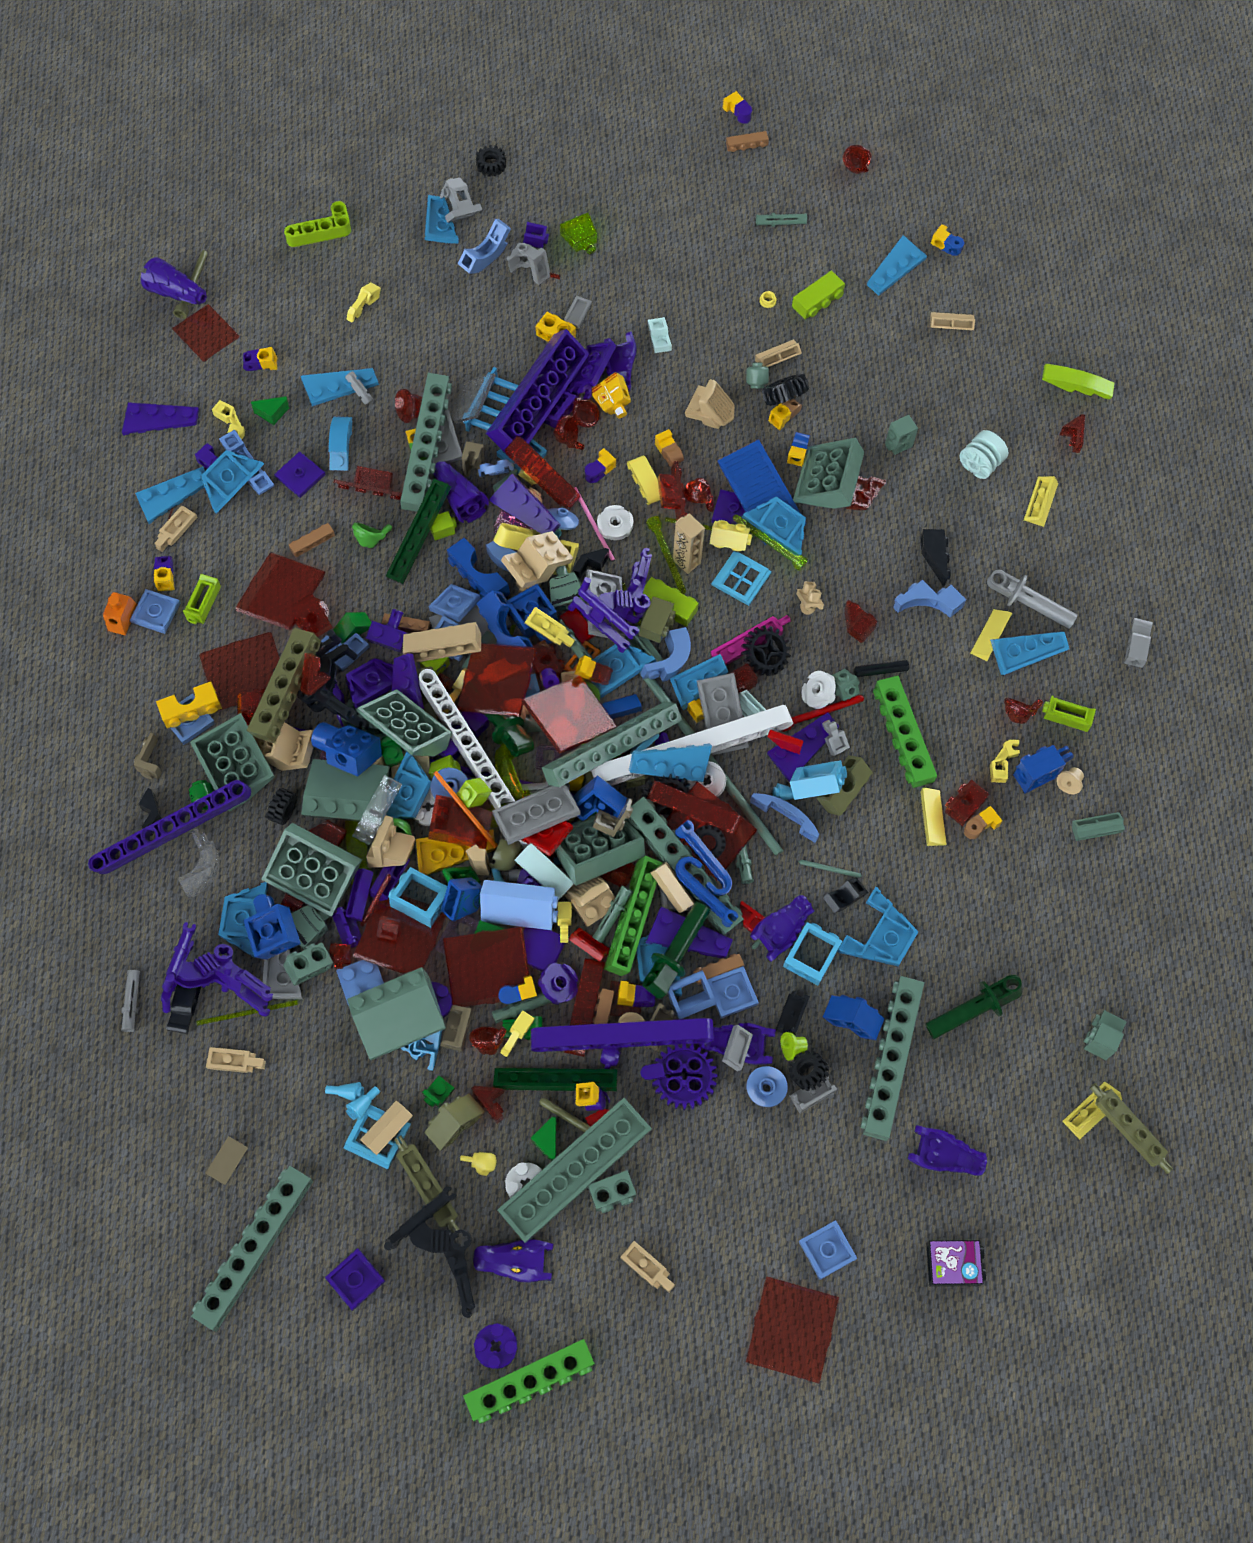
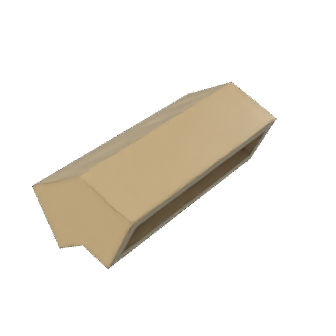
(952, 321)
(779, 353)
(478, 860)
(672, 887)
(386, 1127)

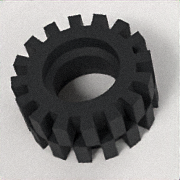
(488, 153)
(282, 806)
(717, 834)
(813, 1078)

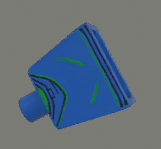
(461, 898)

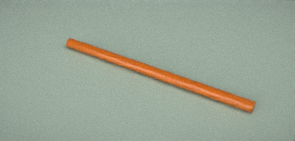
(465, 809)

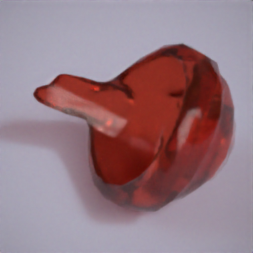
(585, 412)
(566, 426)
(699, 492)
(1020, 712)
(486, 1042)

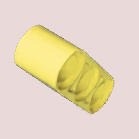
(645, 478)
(512, 536)

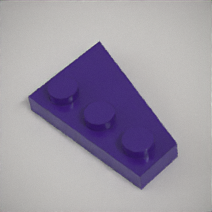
(406, 678)

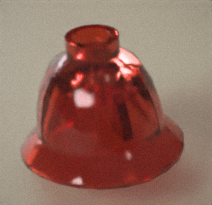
(407, 405)

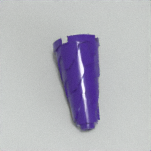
(169, 282)
(463, 496)

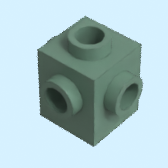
(846, 684)

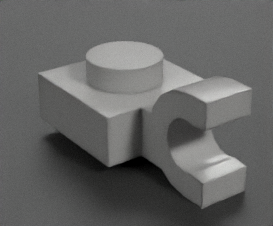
(836, 740)

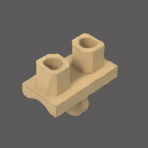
(809, 598)

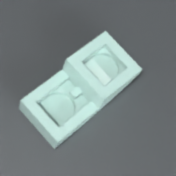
(659, 335)

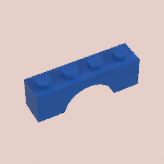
(464, 557)
(495, 610)

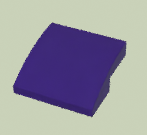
(542, 947)

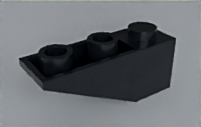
(934, 551)

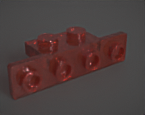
(371, 480)
(671, 491)

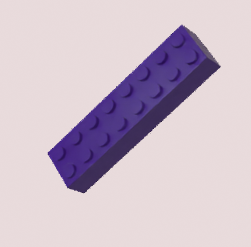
(538, 390)

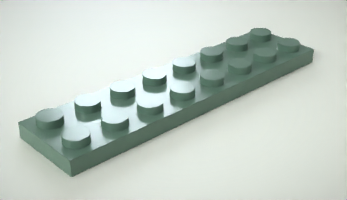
(574, 1170)

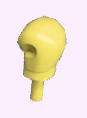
(482, 1162)

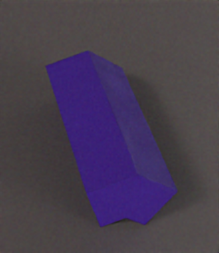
(396, 872)
(359, 895)

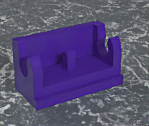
(561, 408)

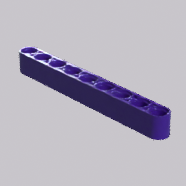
(160, 827)
(622, 1035)

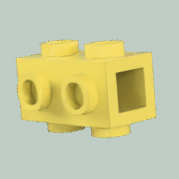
(730, 536)

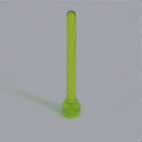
(654, 524)
(797, 561)

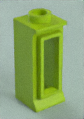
(199, 615)
(1067, 719)

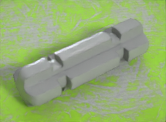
(358, 387)

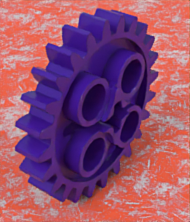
(684, 1094)

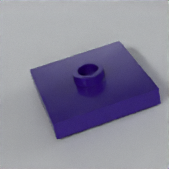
(299, 474)
(727, 507)
(355, 1279)

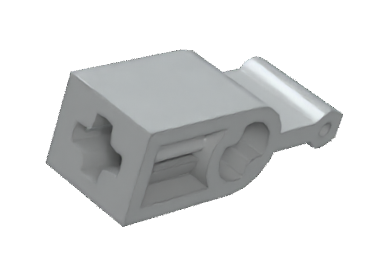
(1138, 643)

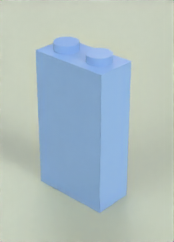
(518, 904)

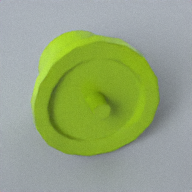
(792, 1045)

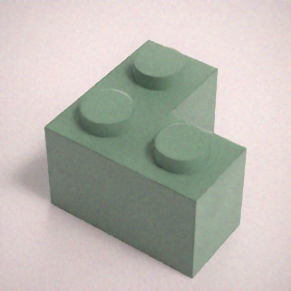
(1105, 1035)

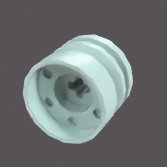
(984, 454)

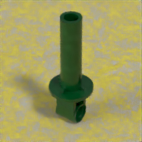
(511, 733)
(667, 964)
(991, 997)

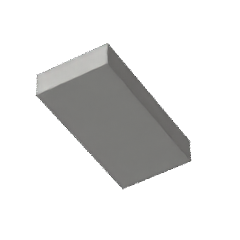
(578, 311)
(737, 1047)

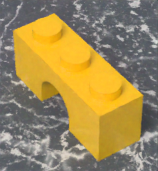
(204, 703)

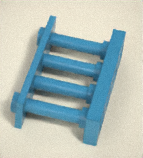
(497, 397)

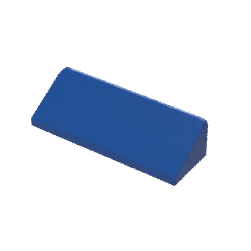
(623, 706)

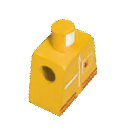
(612, 395)

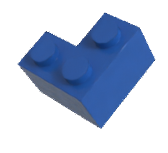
(598, 796)
(854, 1015)

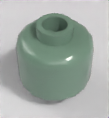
(757, 375)

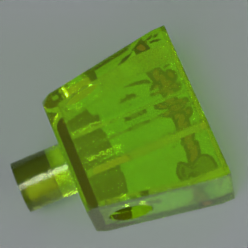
(580, 233)

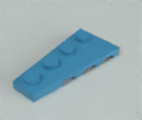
(334, 385)

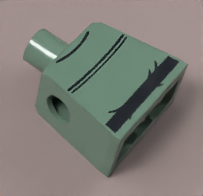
(564, 588)
(309, 925)

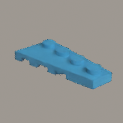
(898, 263)
(164, 496)
(1022, 651)
(684, 762)

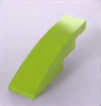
(1073, 379)

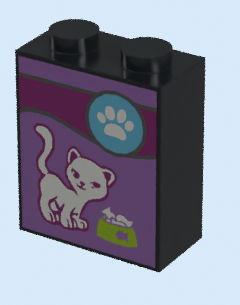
(955, 1263)

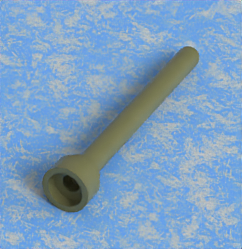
(182, 308)
(564, 1115)

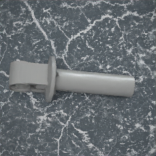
(1017, 591)

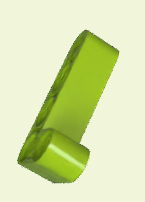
(320, 229)

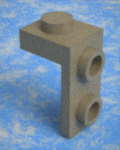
(140, 762)
(610, 824)

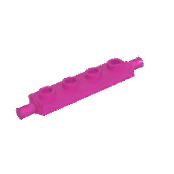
(732, 649)

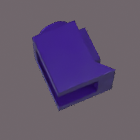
(536, 235)

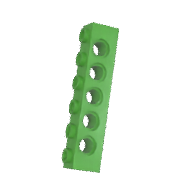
(893, 688)
(632, 918)
(475, 1399)

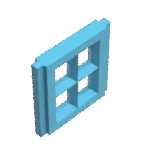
(755, 586)
(363, 1151)

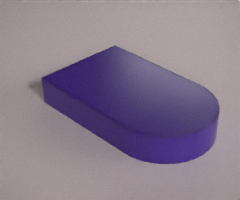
(652, 1071)

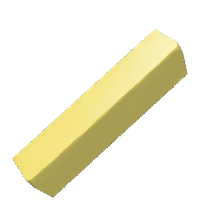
(1043, 501)
(992, 630)
(933, 817)
(1089, 1116)

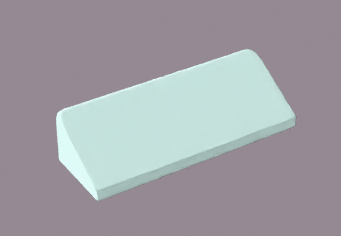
(543, 870)

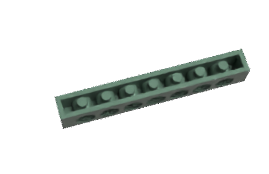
(434, 384)
(611, 744)
(659, 847)
(912, 990)
(252, 1260)

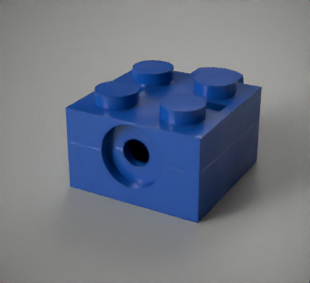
(523, 605)
(1041, 767)
(271, 928)

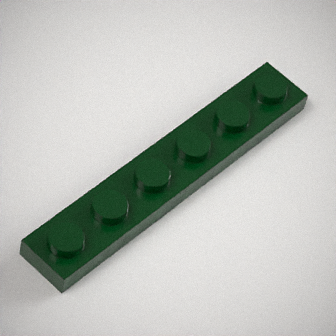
(418, 531)
(553, 1079)

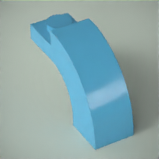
(339, 442)

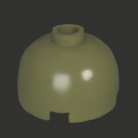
(506, 855)

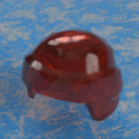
(858, 155)

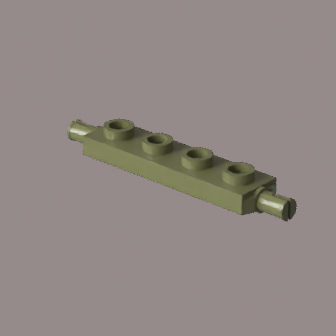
(1131, 1127)
(425, 1182)

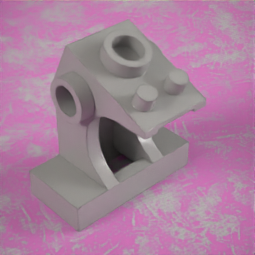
(459, 209)
(534, 258)

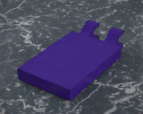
(591, 369)

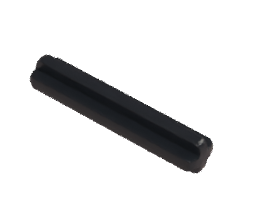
(881, 668)

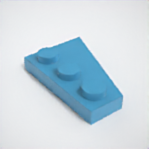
(436, 225)
(685, 682)

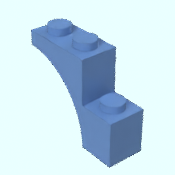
(920, 594)

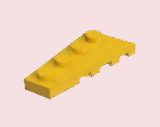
(437, 855)

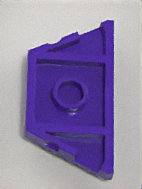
(369, 681)

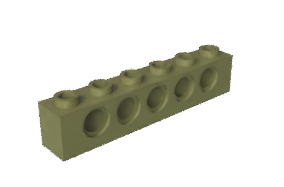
(283, 686)

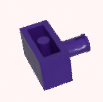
(388, 634)

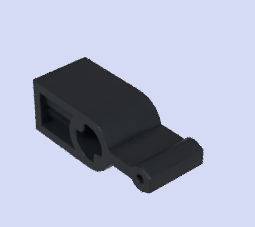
(183, 1008)

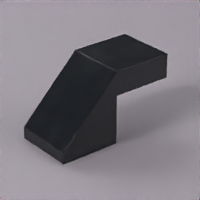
(593, 559)
(149, 804)
(846, 895)

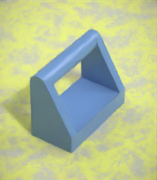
(694, 1003)

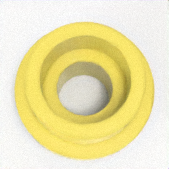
(768, 295)

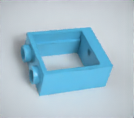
(818, 780)
(426, 917)
(802, 969)

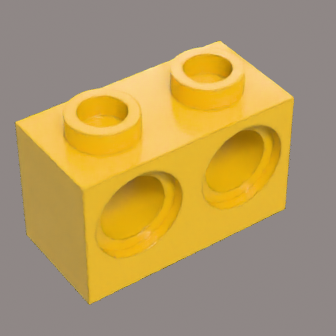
(557, 325)

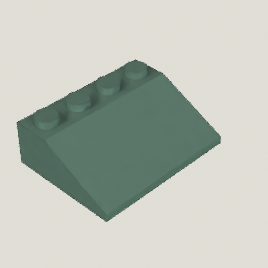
(830, 474)
(407, 724)
(232, 755)
(338, 794)
(592, 853)
(311, 869)
(396, 1013)

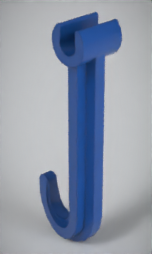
(686, 832)
(703, 893)

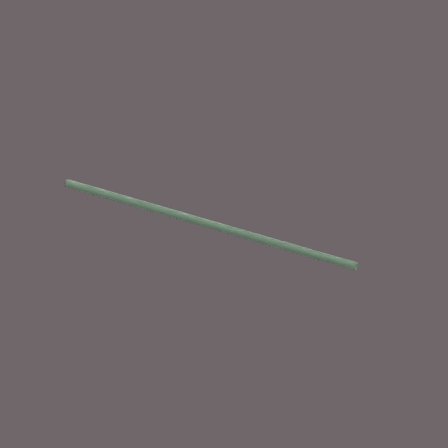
(730, 787)

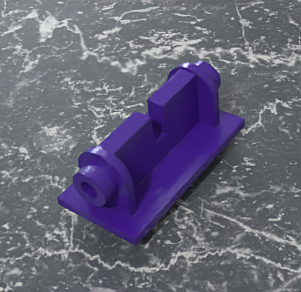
(346, 928)

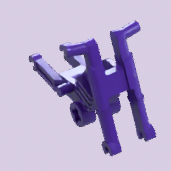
(617, 604)
(212, 969)

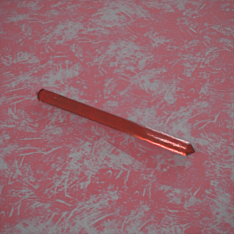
(375, 900)

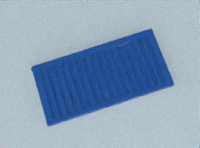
(754, 477)

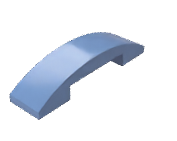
(259, 481)
(766, 801)

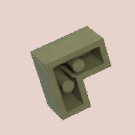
(658, 620)
(453, 1120)

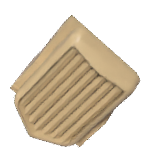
(711, 406)
(389, 846)
(590, 899)

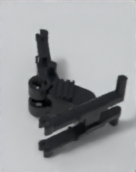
(324, 694)
(439, 1242)

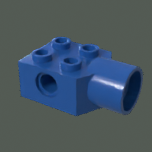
(347, 747)

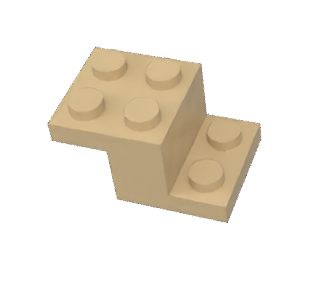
(537, 559)
(290, 749)

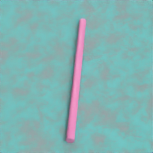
(587, 512)

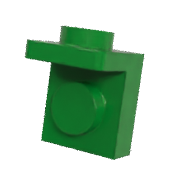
(391, 751)
(437, 1092)

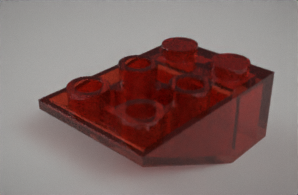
(453, 825)

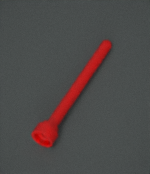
(830, 708)

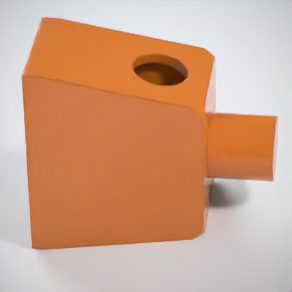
(119, 610)

